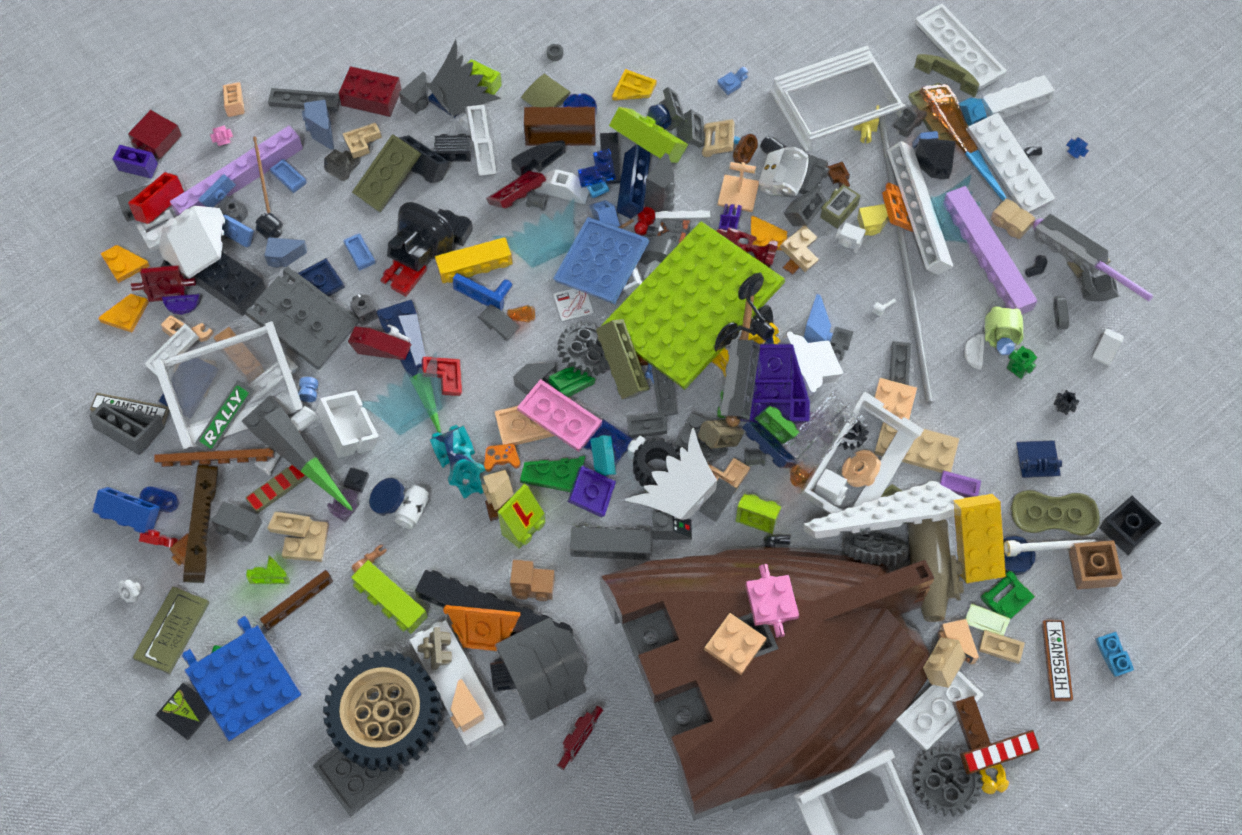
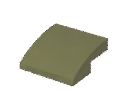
(545, 93)

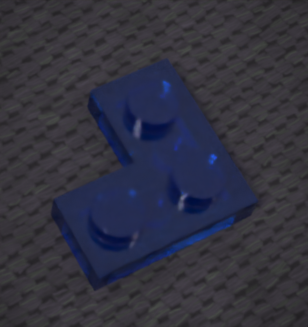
(601, 172)

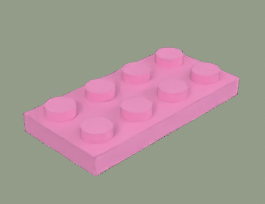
(559, 415)

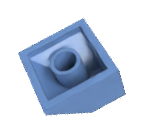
(818, 323)

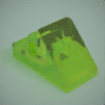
(272, 575)

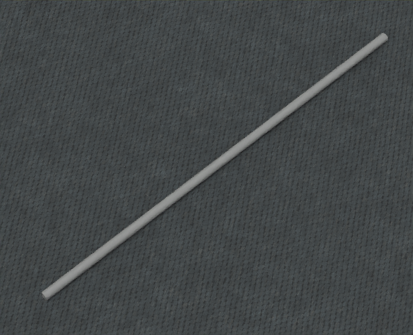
(908, 274)

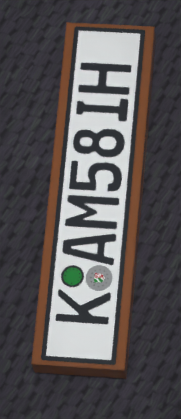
(1057, 661)

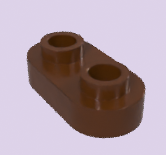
(743, 151)

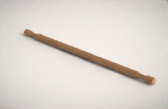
(261, 175)

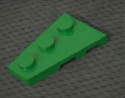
(552, 474)

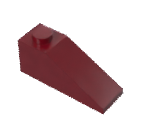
(378, 344)

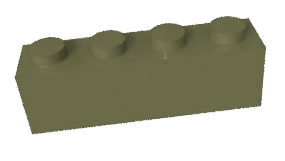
(622, 359)

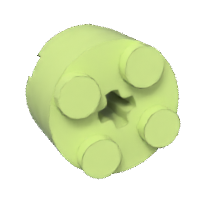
(1003, 324)

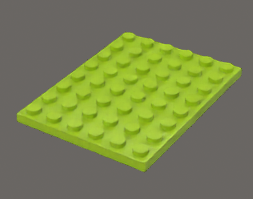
(689, 301)

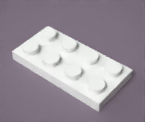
(934, 712)

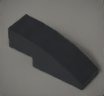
(610, 141)
(538, 157)

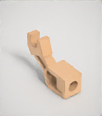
(171, 324)

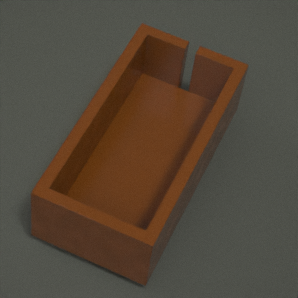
(549, 124)

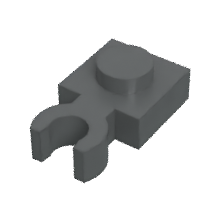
(841, 341)

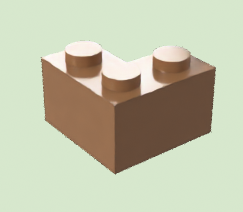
(531, 582)

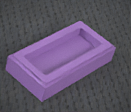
(960, 484)

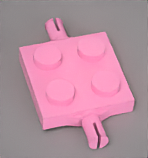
(772, 600)

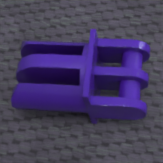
(729, 219)

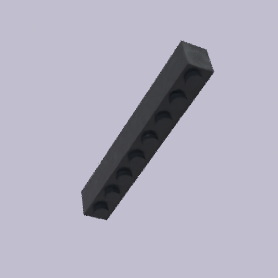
(445, 591)

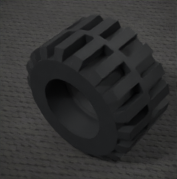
(648, 452)

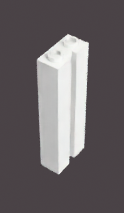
(446, 681)

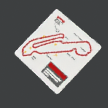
(572, 304)

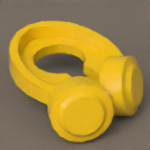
(990, 786)

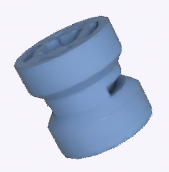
(308, 389)

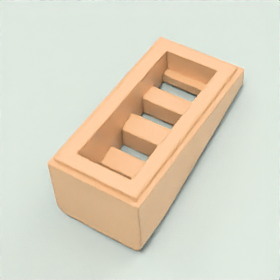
(234, 100)

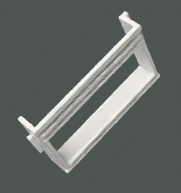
(890, 461)

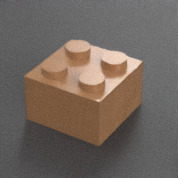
(1095, 565)

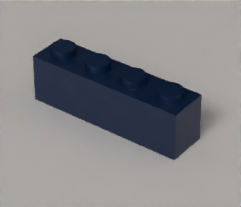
(633, 181)

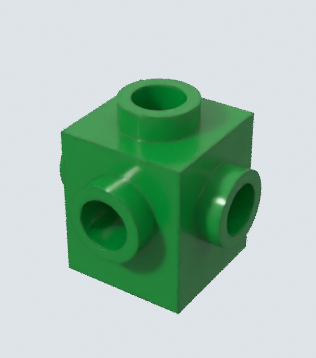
(1022, 362)

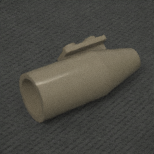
(931, 543)

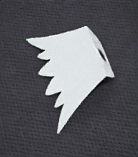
(684, 485)

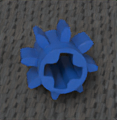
(1077, 147)

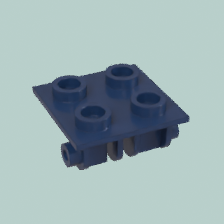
(1038, 459)

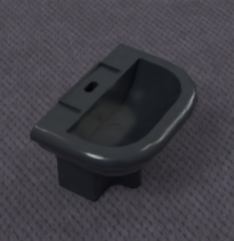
(419, 236)

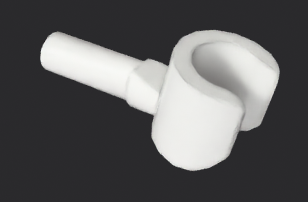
(880, 309)
(395, 333)

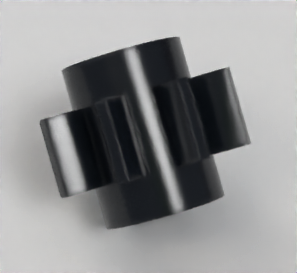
(1066, 402)

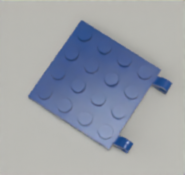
(241, 681)

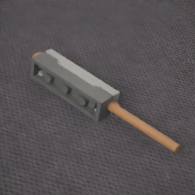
(740, 375)

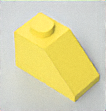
(873, 219)

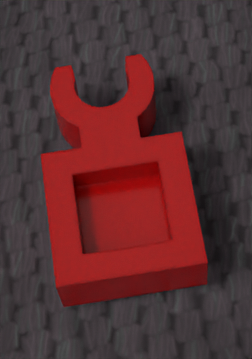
(154, 537)

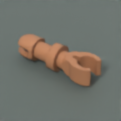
(371, 557)

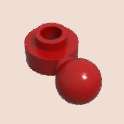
(644, 219)

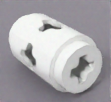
(407, 515)

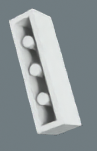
(1018, 97)

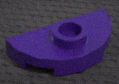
(181, 304)

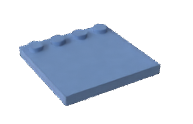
(601, 260)

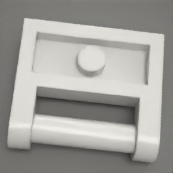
(153, 237)

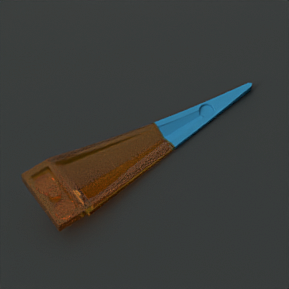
(947, 111)

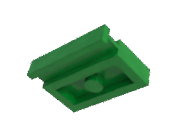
(570, 382)

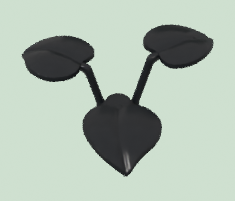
(759, 322)

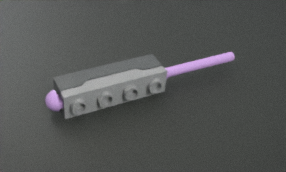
(1080, 250)

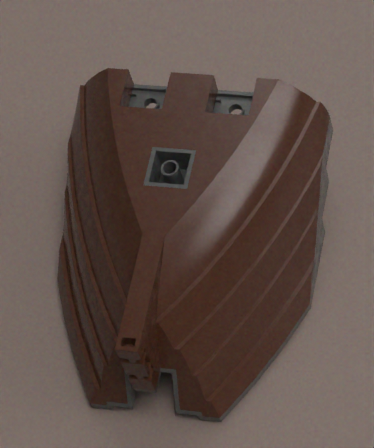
(805, 699)

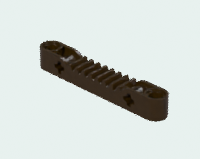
(196, 550)

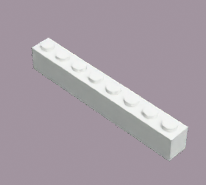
(919, 208)

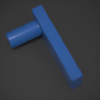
(480, 292)

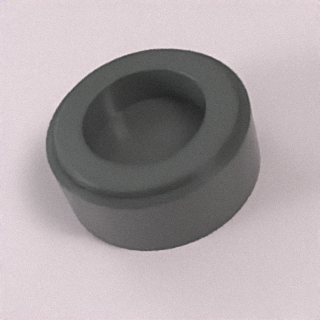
(555, 52)

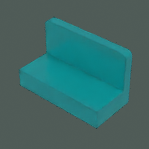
(603, 455)

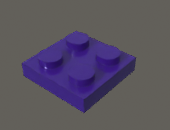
(591, 491)

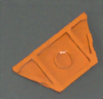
(481, 627)

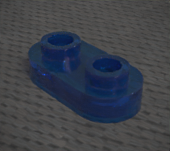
(161, 498)

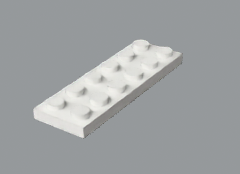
(960, 45)
(1010, 163)

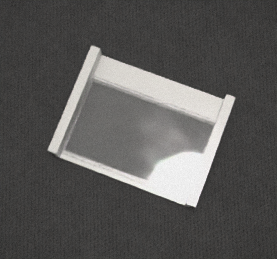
(834, 96)
(203, 377)
(860, 802)

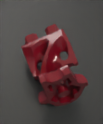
(764, 254)

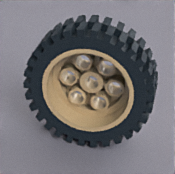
(353, 695)

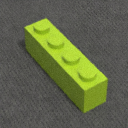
(389, 597)

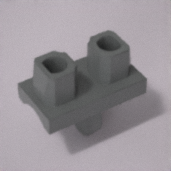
(911, 118)

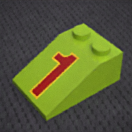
(521, 517)

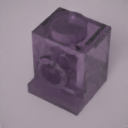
(341, 511)

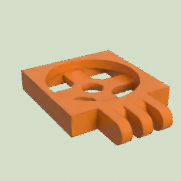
(893, 192)

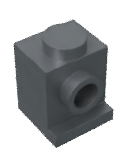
(233, 209)
(363, 309)

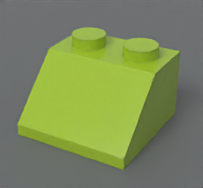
(758, 513)

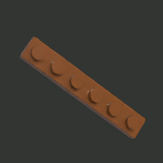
(206, 458)

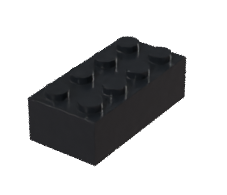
(231, 283)

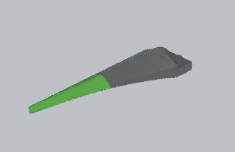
(276, 430)

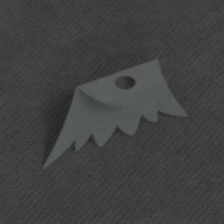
(455, 87)

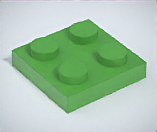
(778, 426)

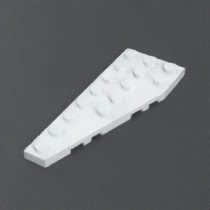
(888, 512)

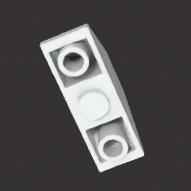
(564, 186)

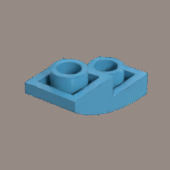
(1114, 655)

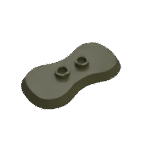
(1071, 513)

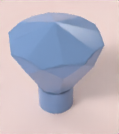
(1005, 346)

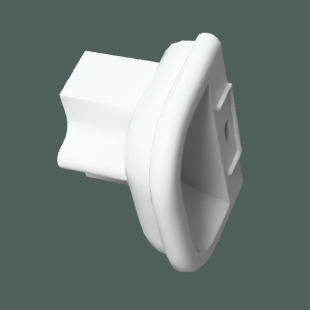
(815, 360)

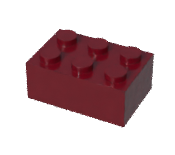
(370, 91)

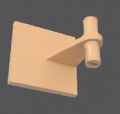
(739, 189)

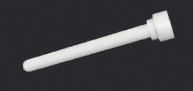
(1013, 548)

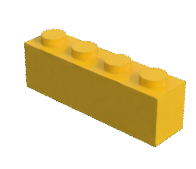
(474, 260)

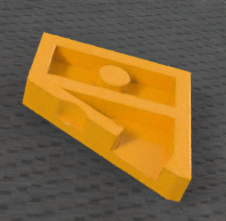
(123, 262)

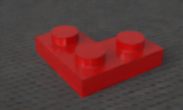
(450, 374)

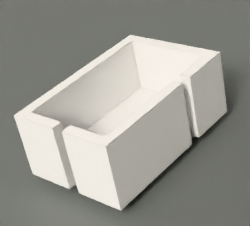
(343, 428)

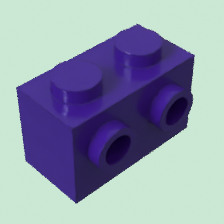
(135, 161)

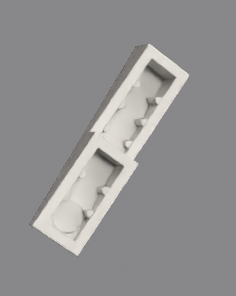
(480, 140)

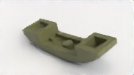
(950, 70)

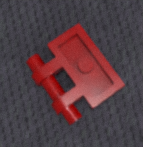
(405, 280)

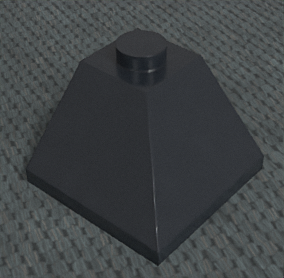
(936, 157)

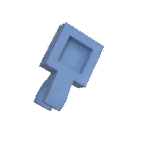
(731, 82)

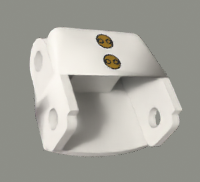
(784, 172)

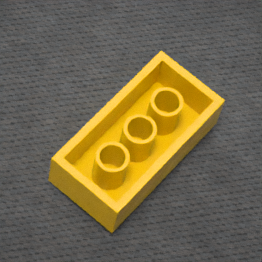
(979, 538)

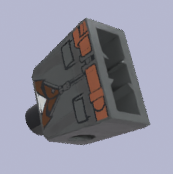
(671, 228)

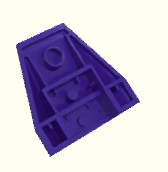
(780, 384)

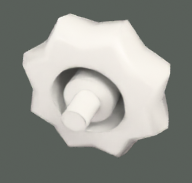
(129, 591)

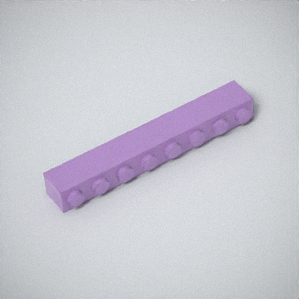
(244, 169)
(989, 251)

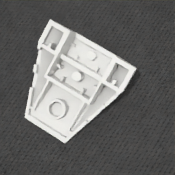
(193, 239)

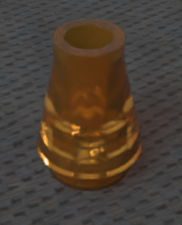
(524, 313)

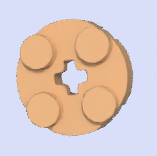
(867, 474)

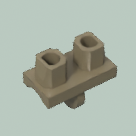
(433, 649)

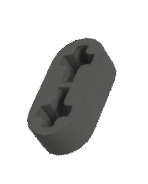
(1061, 313)

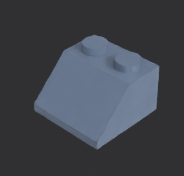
(318, 122)

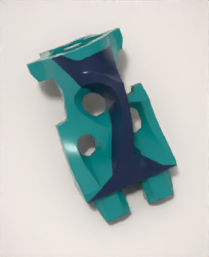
(456, 448)

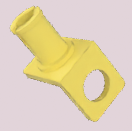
(866, 129)

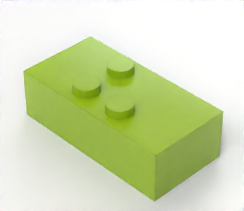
(647, 134)

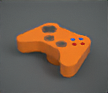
(501, 455)

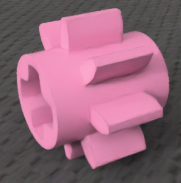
(221, 135)

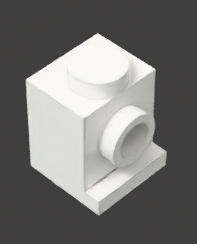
(850, 236)

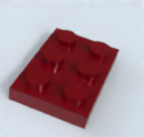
(516, 189)

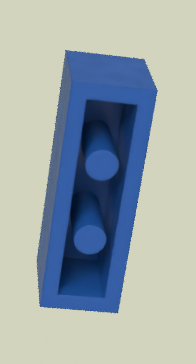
(125, 509)

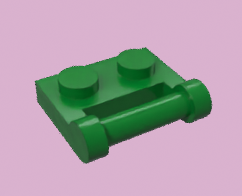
(1011, 603)

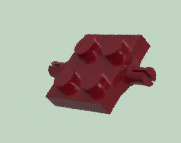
(162, 282)
(575, 741)

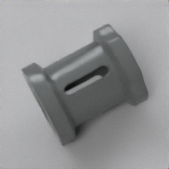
(536, 200)
(754, 458)

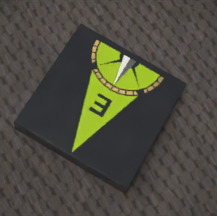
(184, 711)

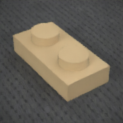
(289, 524)
(1001, 647)

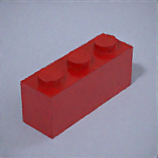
(155, 198)

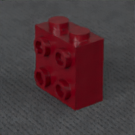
(154, 134)

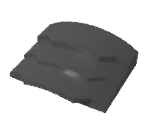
(543, 666)

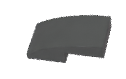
(499, 321)

